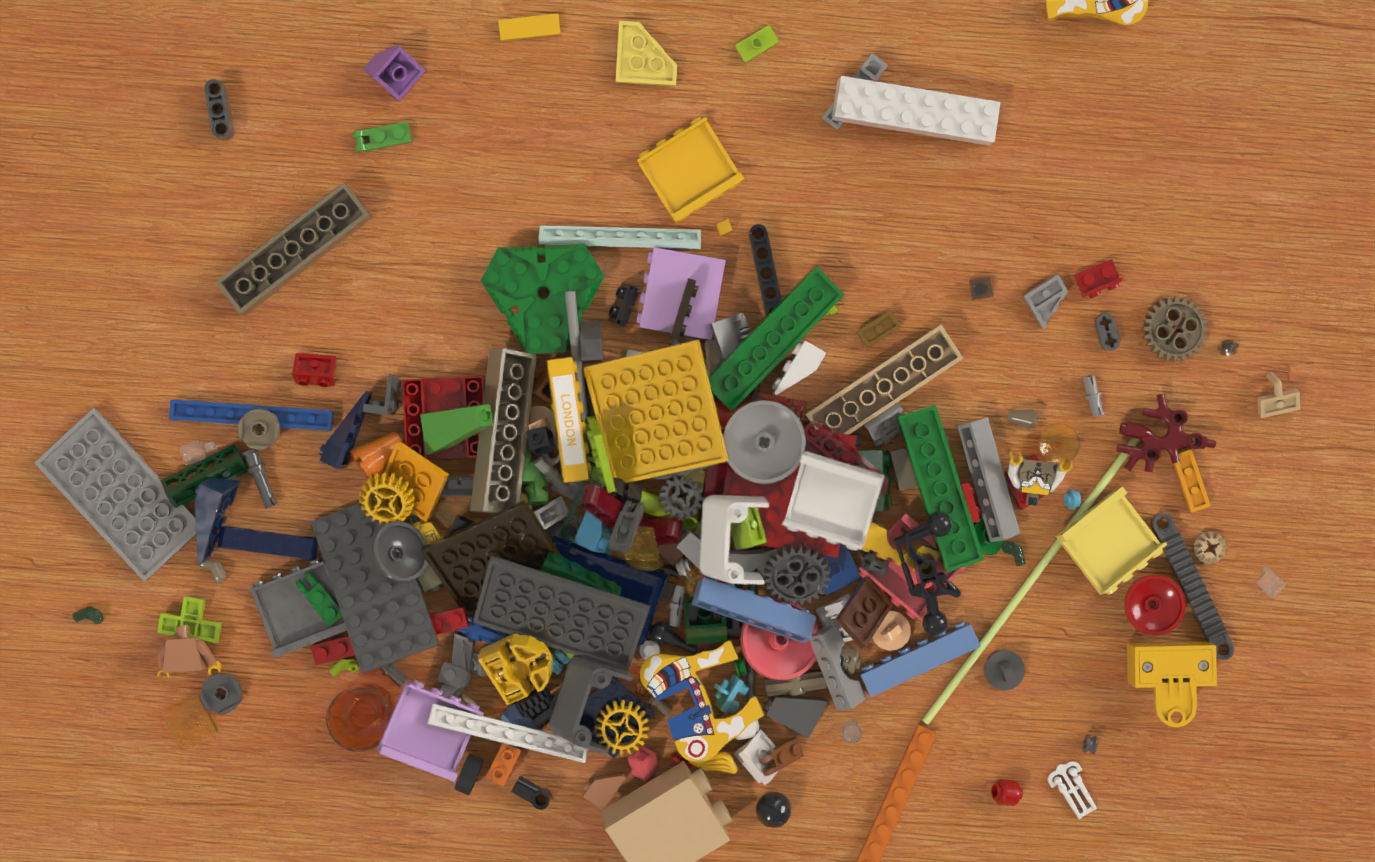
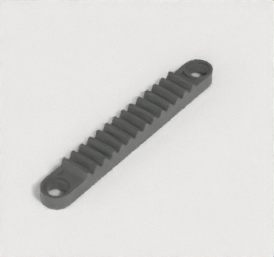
(1192, 585)

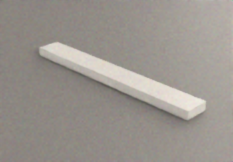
(505, 732)

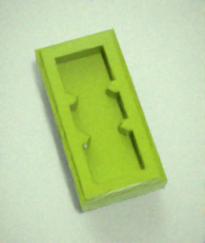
(756, 44)

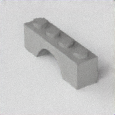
(827, 648)

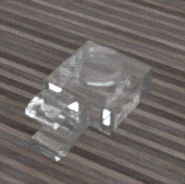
(195, 451)

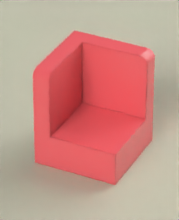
(643, 763)

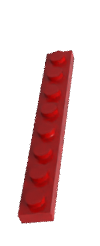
(342, 647)

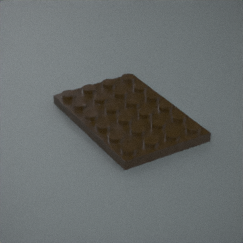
(464, 555)

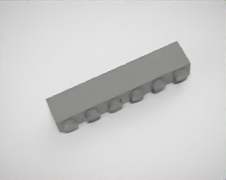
(988, 479)

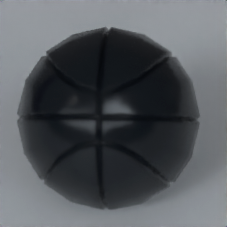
(773, 809)

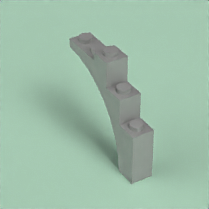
(748, 559)

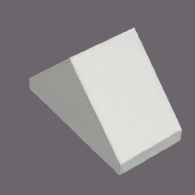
(551, 512)

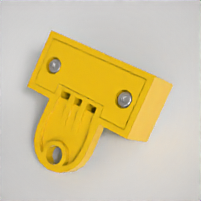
(1174, 673)

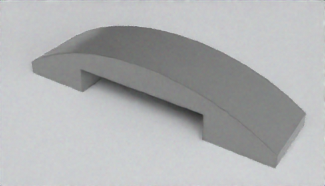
(870, 71)

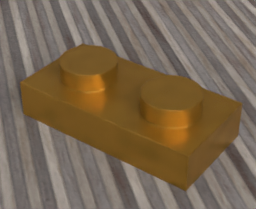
(878, 329)

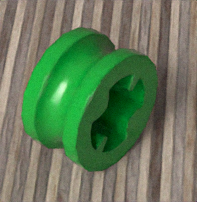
(740, 666)

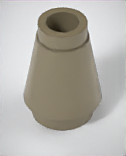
(1024, 418)

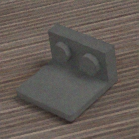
(390, 404)

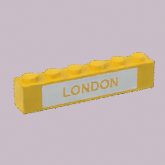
(567, 419)

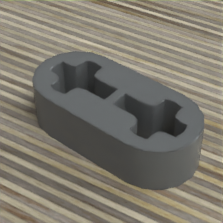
(1111, 330)

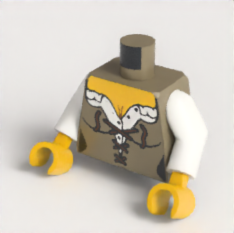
(1036, 476)

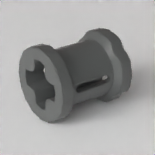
(875, 564)

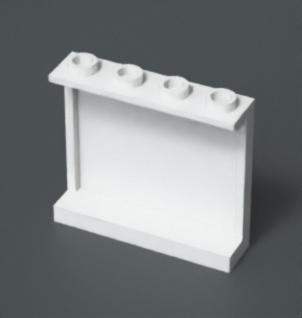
(833, 500)

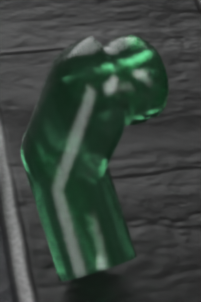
(1015, 550)
(90, 613)

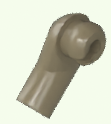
(216, 569)

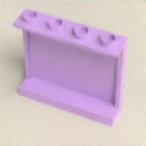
(666, 288)
(421, 744)

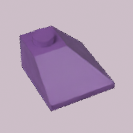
(394, 71)

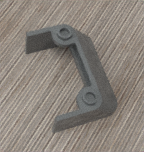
(572, 698)

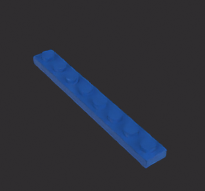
(232, 414)

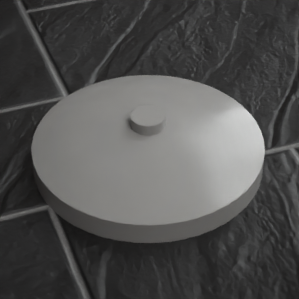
(764, 441)

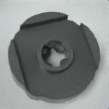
(218, 704)

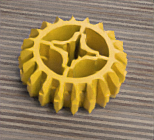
(386, 509)
(614, 723)

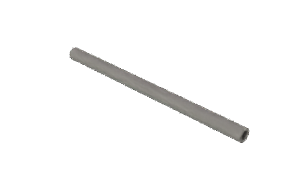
(576, 354)

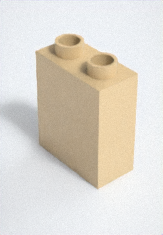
(668, 819)

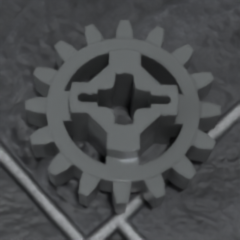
(679, 489)

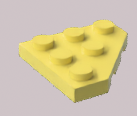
(642, 58)

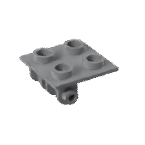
(730, 333)

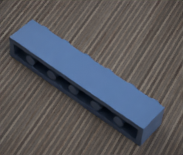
(753, 609)
(919, 659)

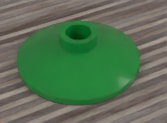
(988, 548)

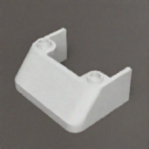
(717, 515)

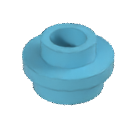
(1072, 499)

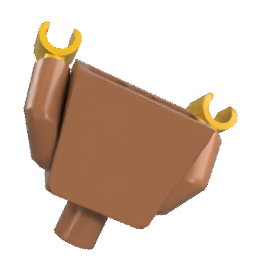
(185, 654)

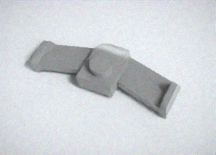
(458, 673)

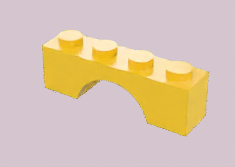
(877, 541)

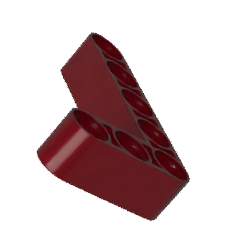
(841, 447)
(607, 509)

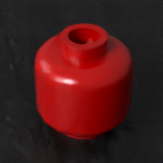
(1006, 792)

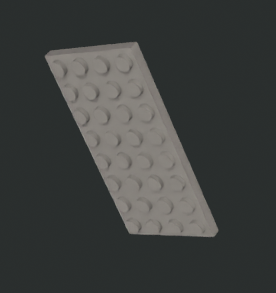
(118, 494)

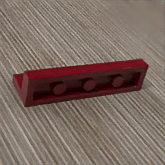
(717, 479)

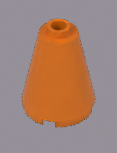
(374, 455)

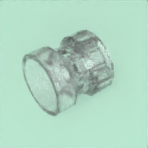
(854, 731)

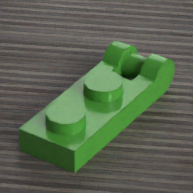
(382, 137)

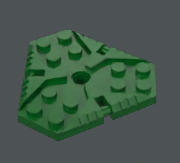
(516, 278)

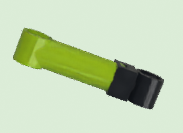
(634, 493)

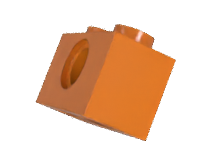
(503, 763)

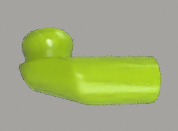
(344, 664)

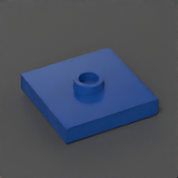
(842, 570)

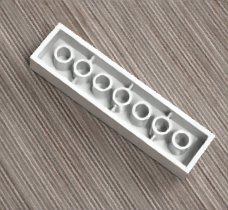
(915, 110)

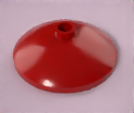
(1167, 608)

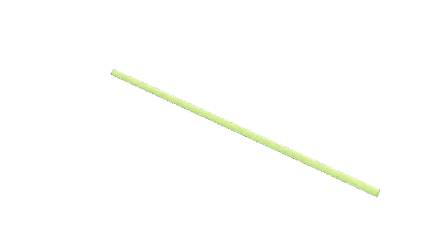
(1024, 588)

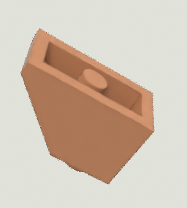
(603, 788)

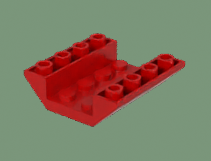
(438, 395)

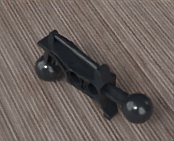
(938, 525)

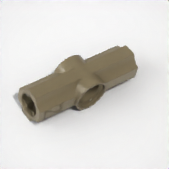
(795, 686)

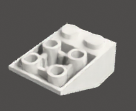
(805, 361)

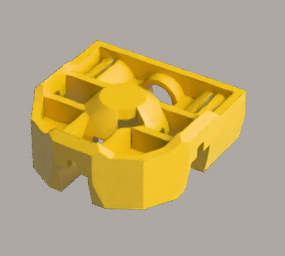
(513, 677)

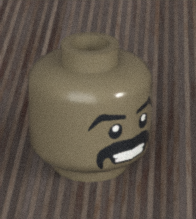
(849, 660)

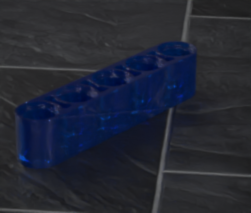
(268, 542)

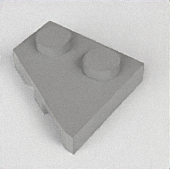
(1045, 298)

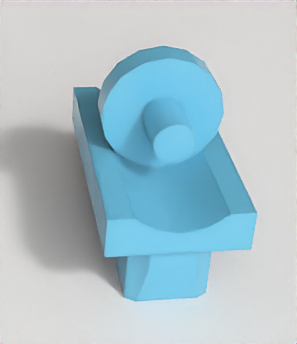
(727, 691)

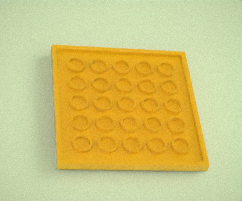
(656, 412)

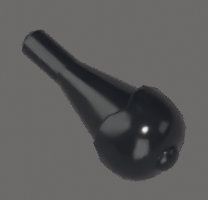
(662, 634)

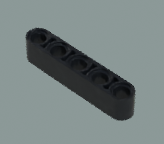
(760, 264)

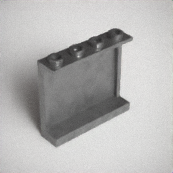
(288, 614)

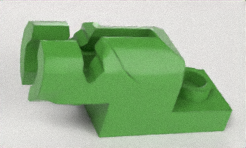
(534, 481)

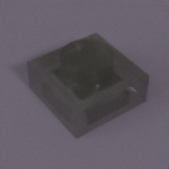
(981, 288)

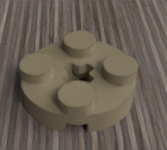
(252, 419)

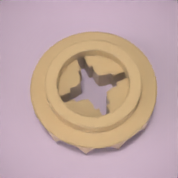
(1201, 545)

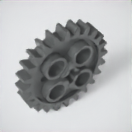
(811, 583)

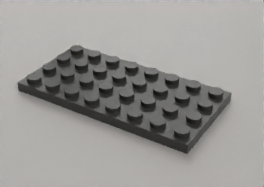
(560, 613)
(381, 615)

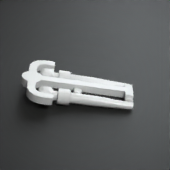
(1061, 769)

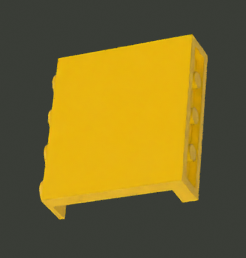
(689, 169)

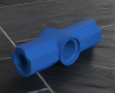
(482, 633)

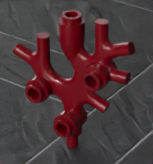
(1170, 441)

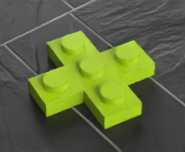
(191, 616)

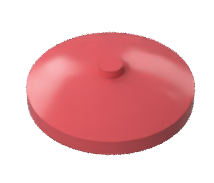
(774, 654)

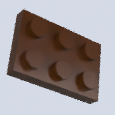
(864, 612)

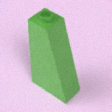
(451, 427)

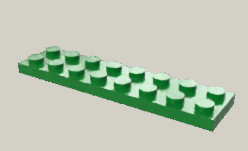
(774, 338)
(940, 486)

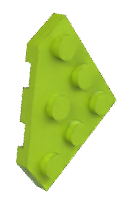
(599, 453)

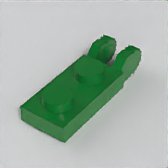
(320, 600)

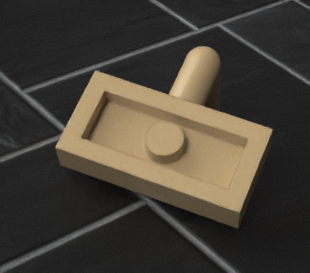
(1280, 401)

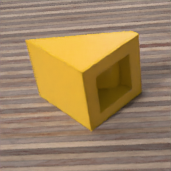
(724, 227)

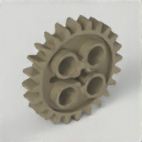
(1160, 318)

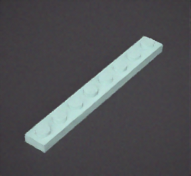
(620, 237)

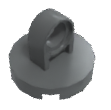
(1004, 669)

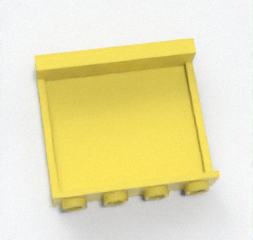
(1110, 542)

